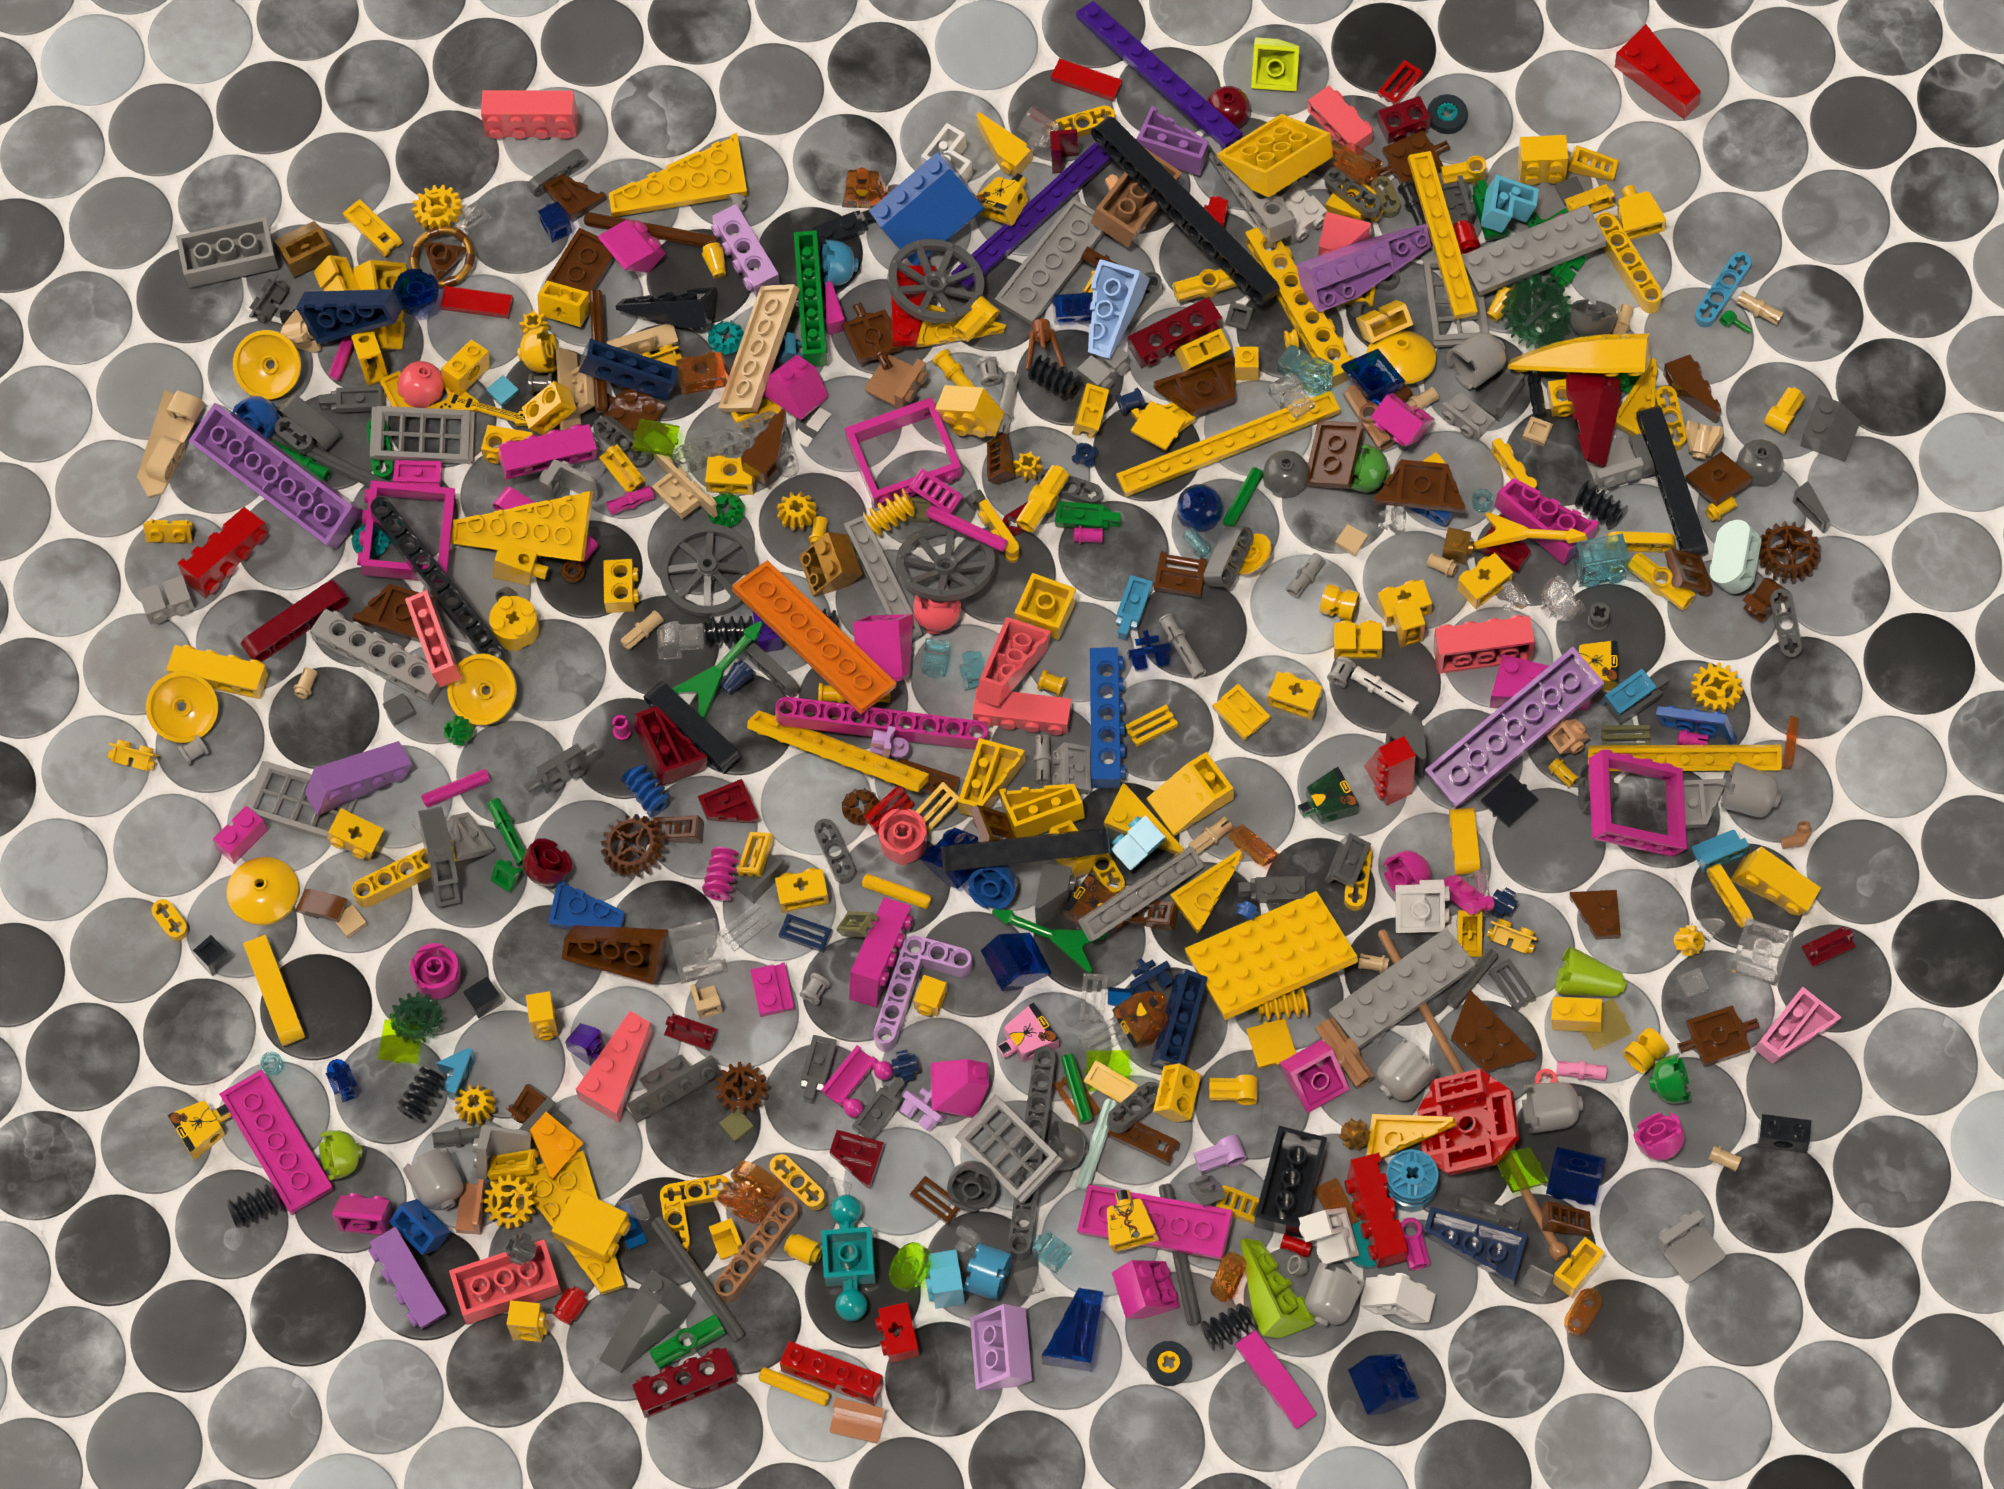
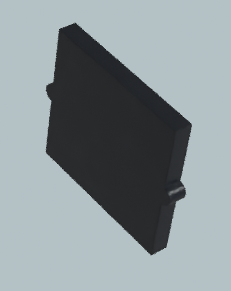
(1509, 800)

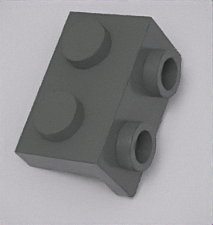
(1457, 200)

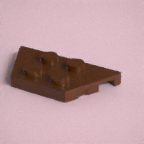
(1201, 387)
(1421, 486)
(390, 612)
(1487, 1038)

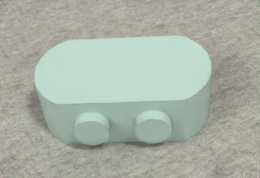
(1735, 556)

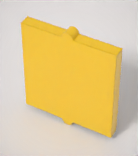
(1158, 425)
(1271, 1043)

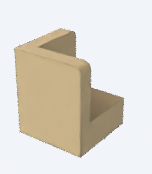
(706, 1001)

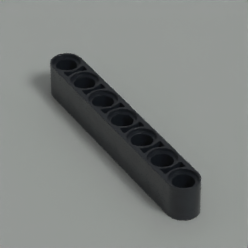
(1672, 481)
(1025, 849)

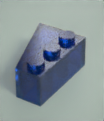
(1077, 1334)

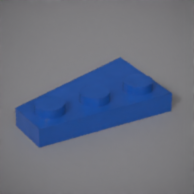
(1705, 723)
(576, 908)

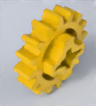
(437, 207)
(1717, 679)
(520, 1202)

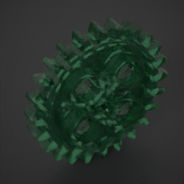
(1523, 297)

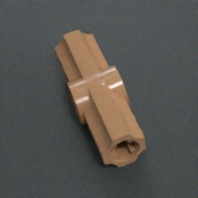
(1362, 407)
(1345, 1052)

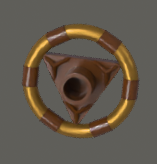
(444, 256)

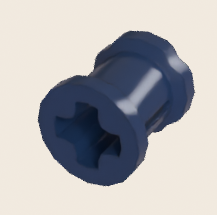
(1130, 401)

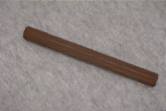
(654, 230)
(597, 333)

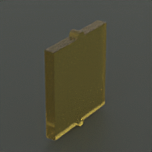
(1613, 1027)

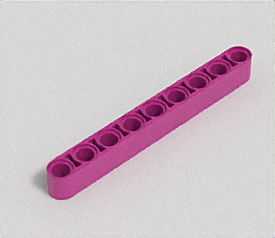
(893, 718)

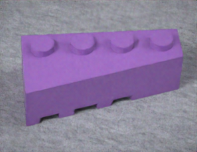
(356, 776)
(407, 1279)

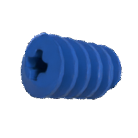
(645, 790)

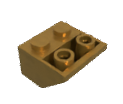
(304, 248)
(830, 564)

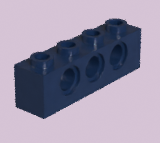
(628, 369)
(1181, 1013)

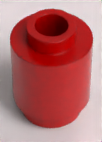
(1466, 236)
(570, 1305)

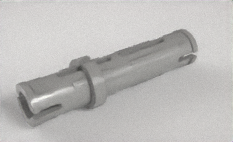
(1007, 399)
(1177, 637)

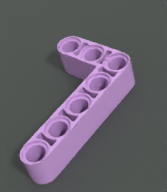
(908, 982)

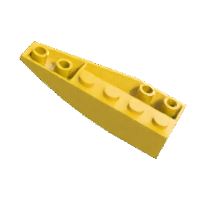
(1590, 354)

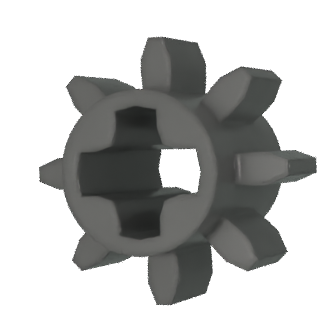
(520, 1248)

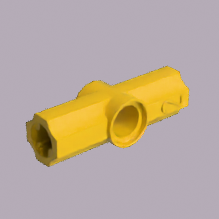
(1195, 287)
(1042, 498)
(1649, 572)

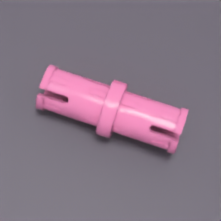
(1581, 1070)

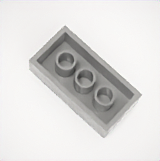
(227, 252)

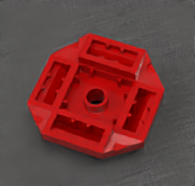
(1475, 1099)

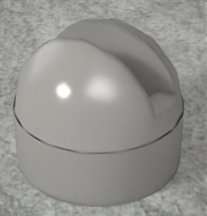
(737, 199)
(1299, 1261)

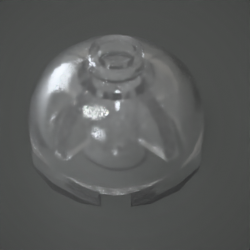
(1559, 600)

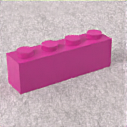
(538, 452)

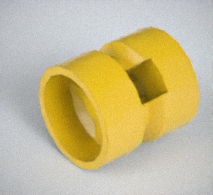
(1339, 602)
(1648, 1047)

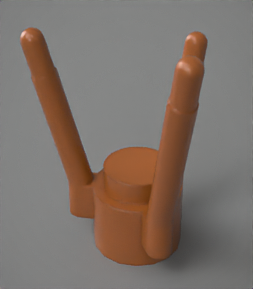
(1041, 333)

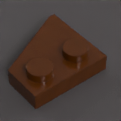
(1599, 911)

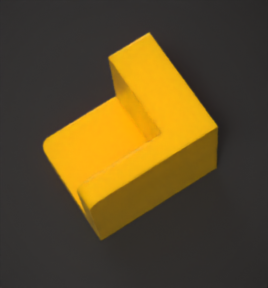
(725, 1238)

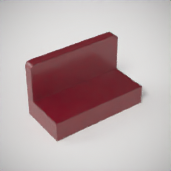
(1062, 144)

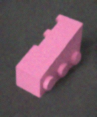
(1796, 1025)

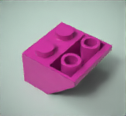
(1145, 1289)

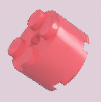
(913, 836)

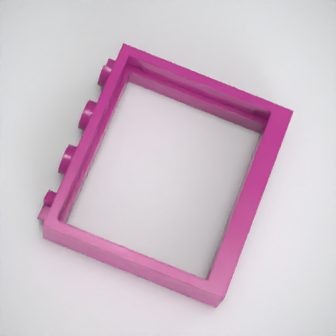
(892, 421)
(399, 569)
(1630, 837)

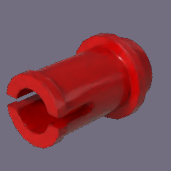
(1296, 1245)

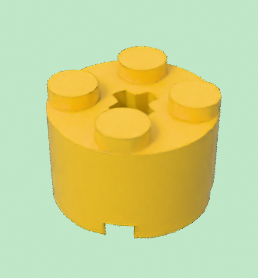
(514, 622)

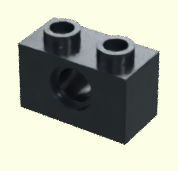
(1784, 1133)

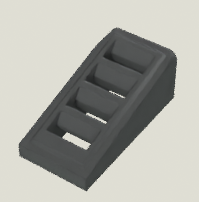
(1809, 504)

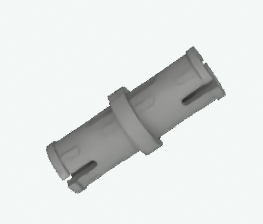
(1305, 575)
(1042, 759)

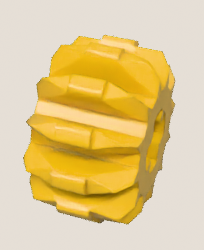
(796, 519)
(475, 1113)

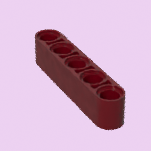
(293, 621)

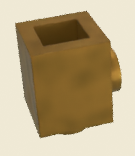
(1457, 545)

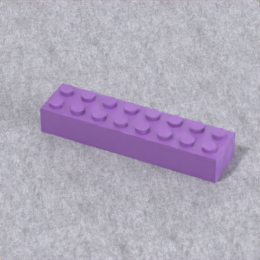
(276, 475)
(1514, 728)

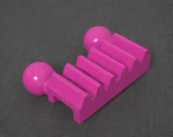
(850, 1075)

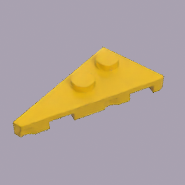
(941, 333)
(1640, 398)
(1127, 808)
(1201, 894)
(1398, 1132)

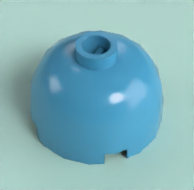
(837, 262)

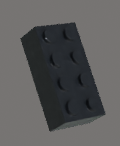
(1290, 1181)

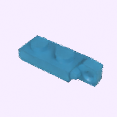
(1132, 605)

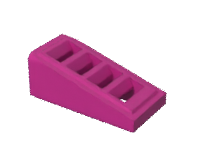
(834, 314)
(951, 502)

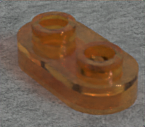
(1228, 1276)
(1582, 1313)

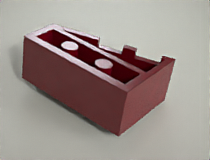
(666, 747)

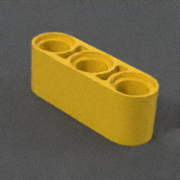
(1464, 840)

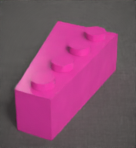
(1515, 675)
(879, 952)

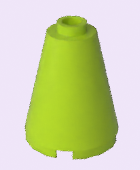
(1587, 976)

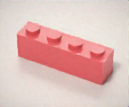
(433, 638)
(1026, 712)

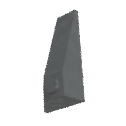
(651, 1316)

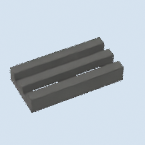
(1522, 1001)

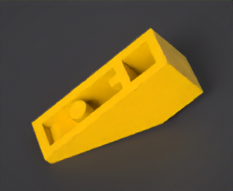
(1006, 148)

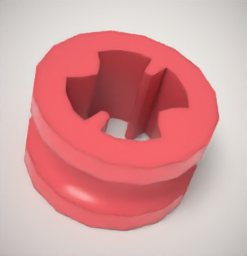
(1545, 1072)

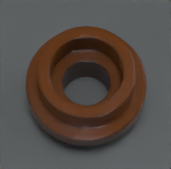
(572, 565)

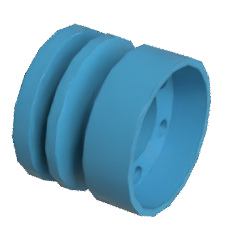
(1412, 1193)

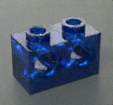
(1072, 307)

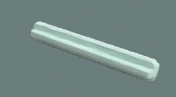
(1095, 1147)

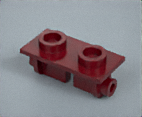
(1829, 946)
(690, 1031)

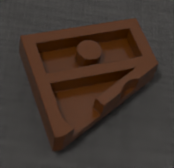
(573, 196)

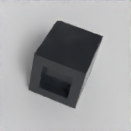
(209, 954)
(483, 997)

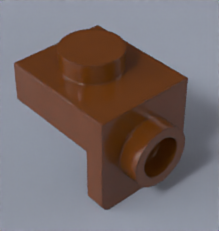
(526, 1103)

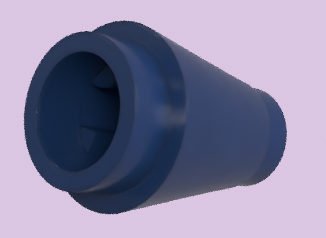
(737, 676)

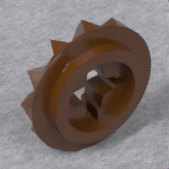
(850, 801)

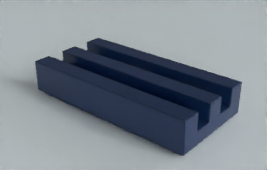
(802, 941)

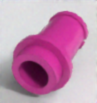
(1087, 535)
(621, 729)
(1690, 738)

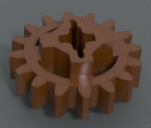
(751, 1088)

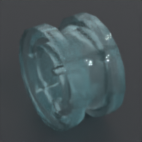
(1486, 506)
(265, 1061)

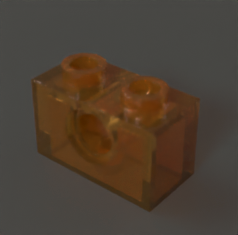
(694, 382)

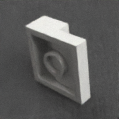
(1307, 211)
(1421, 907)

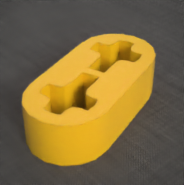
(165, 923)

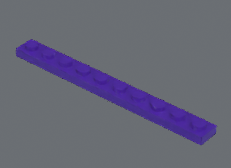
(1159, 75)
(1037, 211)

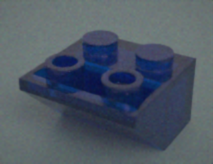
(933, 857)
(1383, 1383)

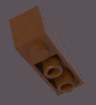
(1686, 379)
(764, 456)

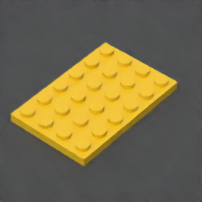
(1271, 955)

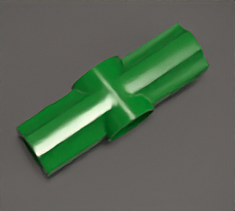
(672, 1350)

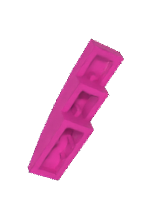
(1275, 1379)

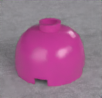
(1406, 869)
(1660, 1136)

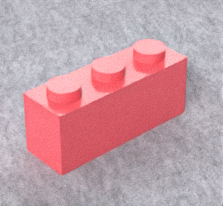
(1339, 118)

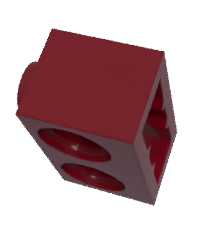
(1401, 115)

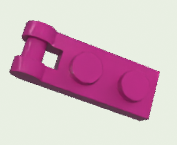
(1467, 896)

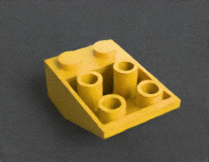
(1191, 794)

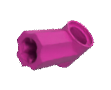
(1417, 1254)

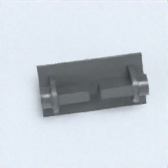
(273, 291)

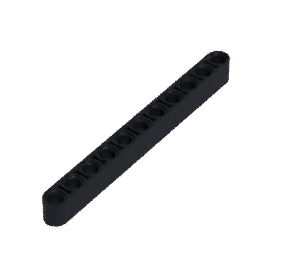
(1185, 210)

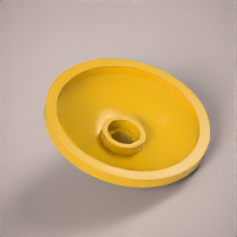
(1408, 353)
(252, 367)
(468, 694)
(194, 719)
(265, 903)

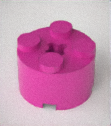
(432, 958)

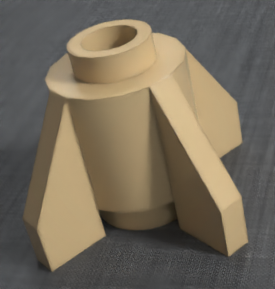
(299, 333)
(1702, 439)

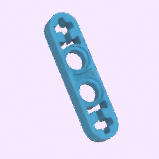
(1722, 289)

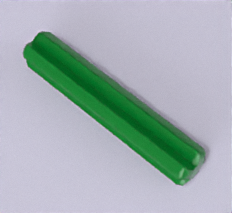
(1243, 497)
(1076, 1088)

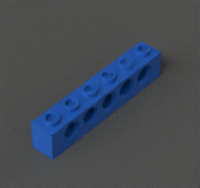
(1102, 774)

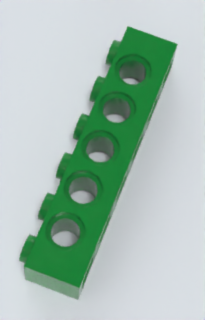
(810, 297)

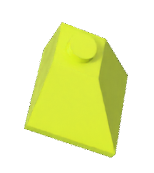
(1275, 65)

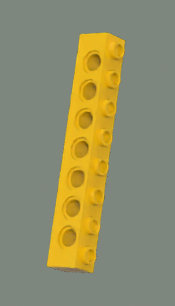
(1299, 314)

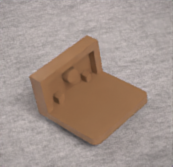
(899, 383)

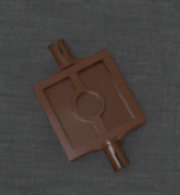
(1398, 153)
(871, 336)
(632, 406)
(1718, 1036)

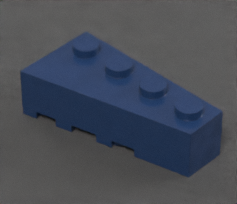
(347, 312)
(1479, 1242)

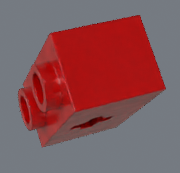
(895, 1318)

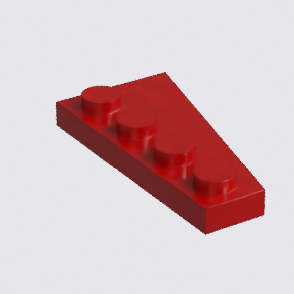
(904, 326)

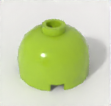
(339, 1153)

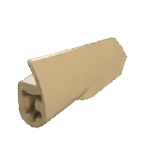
(167, 440)

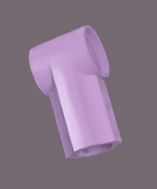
(1226, 1152)

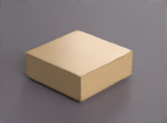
(1537, 431)
(1351, 540)
(351, 922)

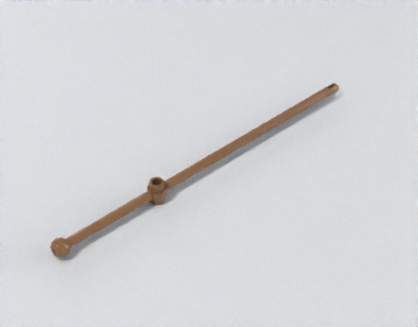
(1557, 1249)

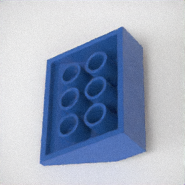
(927, 205)

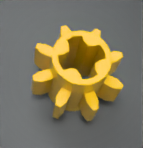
(532, 321)
(1027, 466)
(1689, 940)

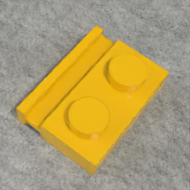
(1241, 712)

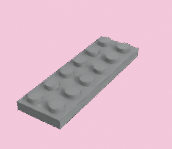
(1533, 250)
(1050, 263)
(1402, 988)

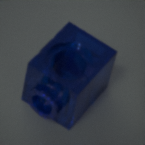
(554, 221)

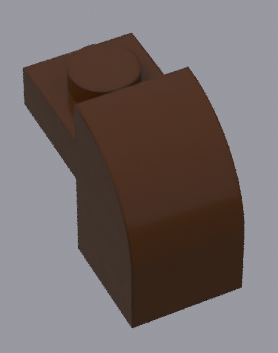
(1759, 603)

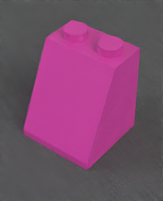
(886, 641)

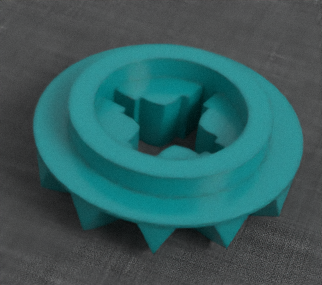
(731, 344)
(380, 541)

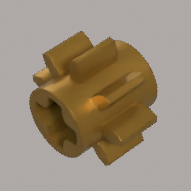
(1354, 1134)

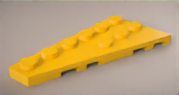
(688, 181)
(548, 527)
(552, 1198)

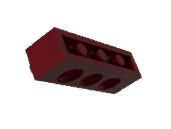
(1179, 322)
(677, 1394)

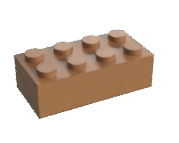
(1128, 207)

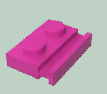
(418, 472)
(772, 989)

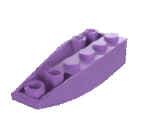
(1359, 266)

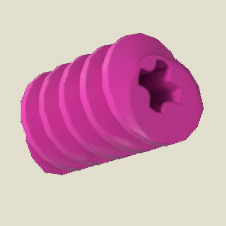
(719, 873)

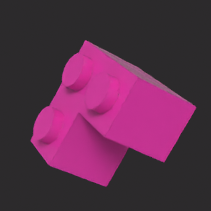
(1401, 420)

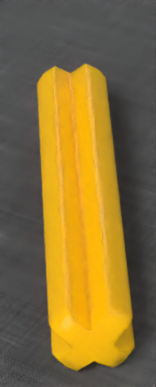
(896, 891)
(794, 1386)

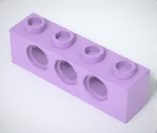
(732, 221)

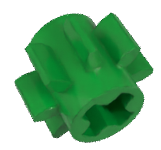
(458, 730)

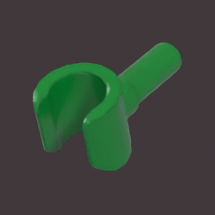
(1730, 317)

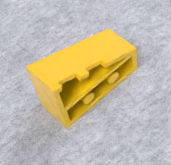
(989, 770)
(1038, 810)
(1775, 881)

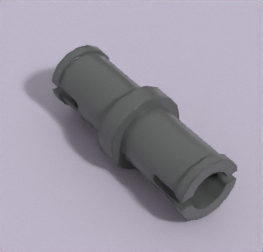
(455, 1136)

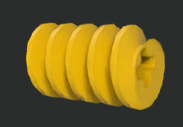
(890, 513)
(1285, 1004)

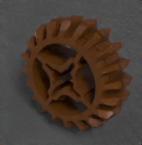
(1805, 546)
(643, 830)

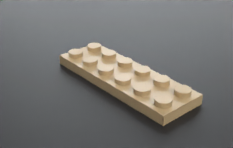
(758, 348)

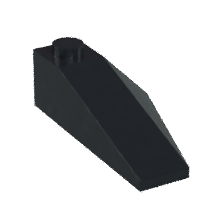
(686, 310)

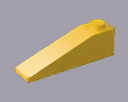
(382, 275)

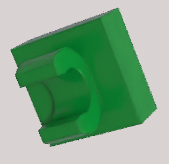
(505, 875)

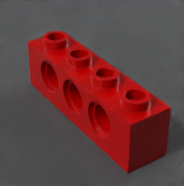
(831, 1373)

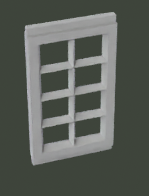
(1448, 340)
(466, 436)
(259, 787)
(1037, 1177)

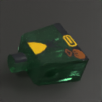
(1329, 798)

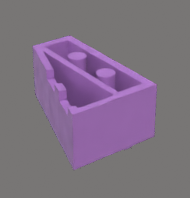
(1173, 143)

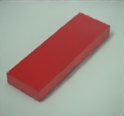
(1086, 80)
(476, 302)

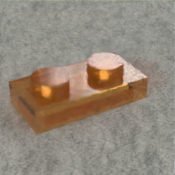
(1253, 845)
(1332, 1197)

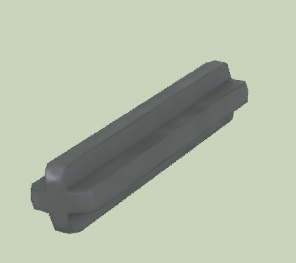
(1472, 978)

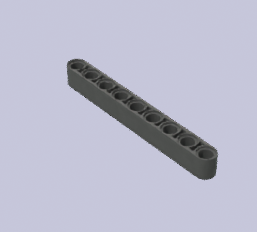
(1040, 1119)

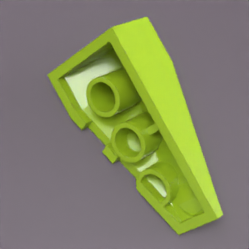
(1272, 1300)

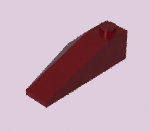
(1596, 409)

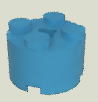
(988, 1272)

